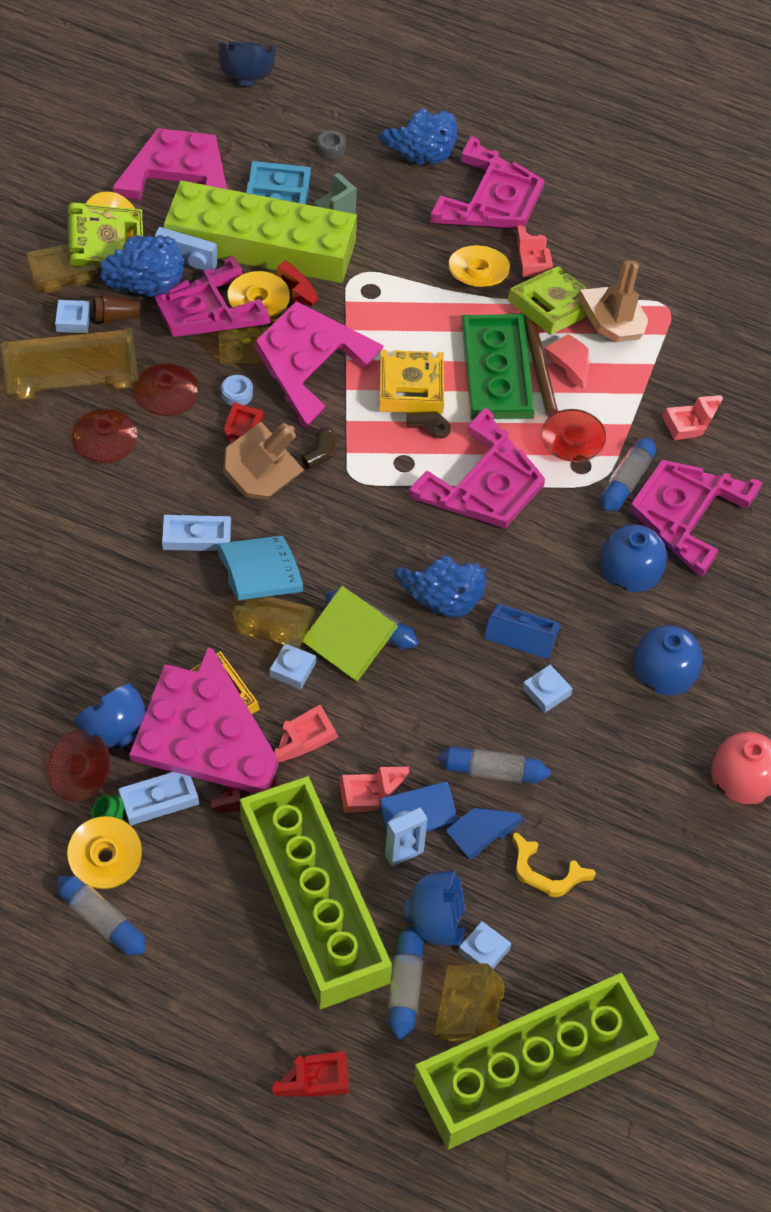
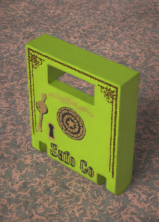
(99, 231)
(557, 293)

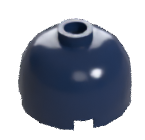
(246, 61)

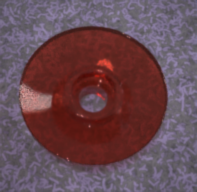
(166, 398)
(576, 426)
(101, 444)
(68, 761)

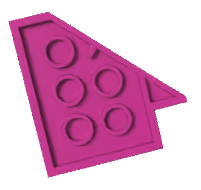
(204, 730)

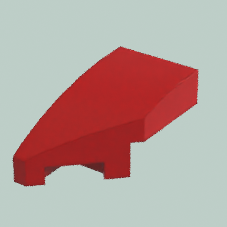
(298, 285)
(241, 420)
(315, 1076)

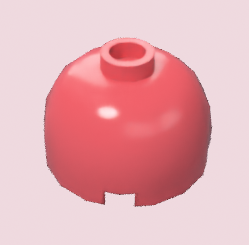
(743, 767)

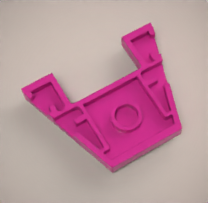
(173, 157)
(502, 198)
(201, 309)
(300, 345)
(494, 487)
(676, 501)

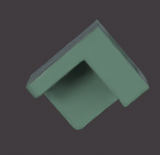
(342, 196)

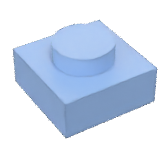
(72, 316)
(292, 666)
(547, 688)
(484, 946)

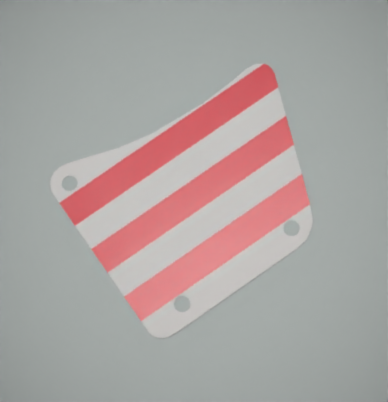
(429, 319)

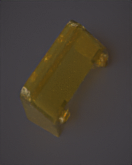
(69, 362)

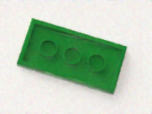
(497, 366)

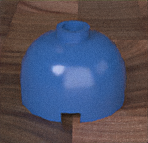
(633, 558)
(668, 660)
(115, 717)
(437, 909)

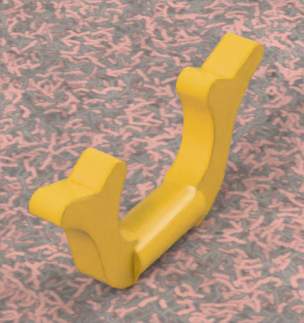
(540, 882)

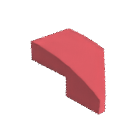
(533, 253)
(573, 357)
(691, 420)
(305, 734)
(364, 791)

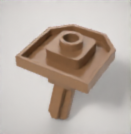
(616, 308)
(260, 463)

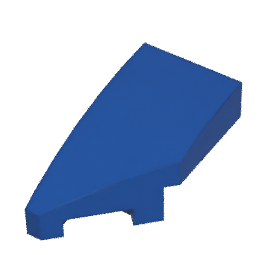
(481, 828)

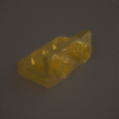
(238, 343)

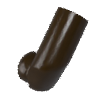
(430, 421)
(324, 448)

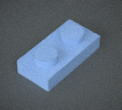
(195, 251)
(195, 532)
(158, 797)
(405, 836)

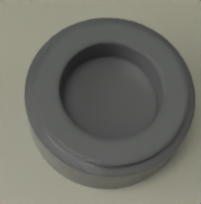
(331, 144)

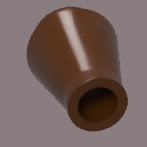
(114, 308)

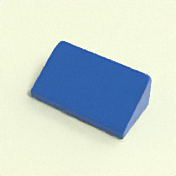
(522, 630)
(434, 801)

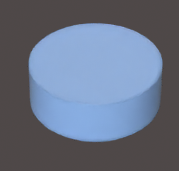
(237, 390)

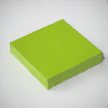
(349, 633)

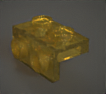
(53, 269)
(274, 619)
(469, 1002)

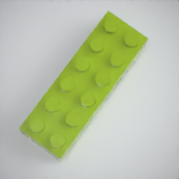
(266, 229)
(315, 892)
(534, 1060)

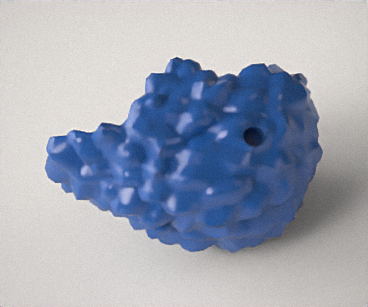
(425, 139)
(144, 266)
(445, 586)

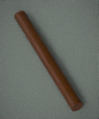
(540, 366)

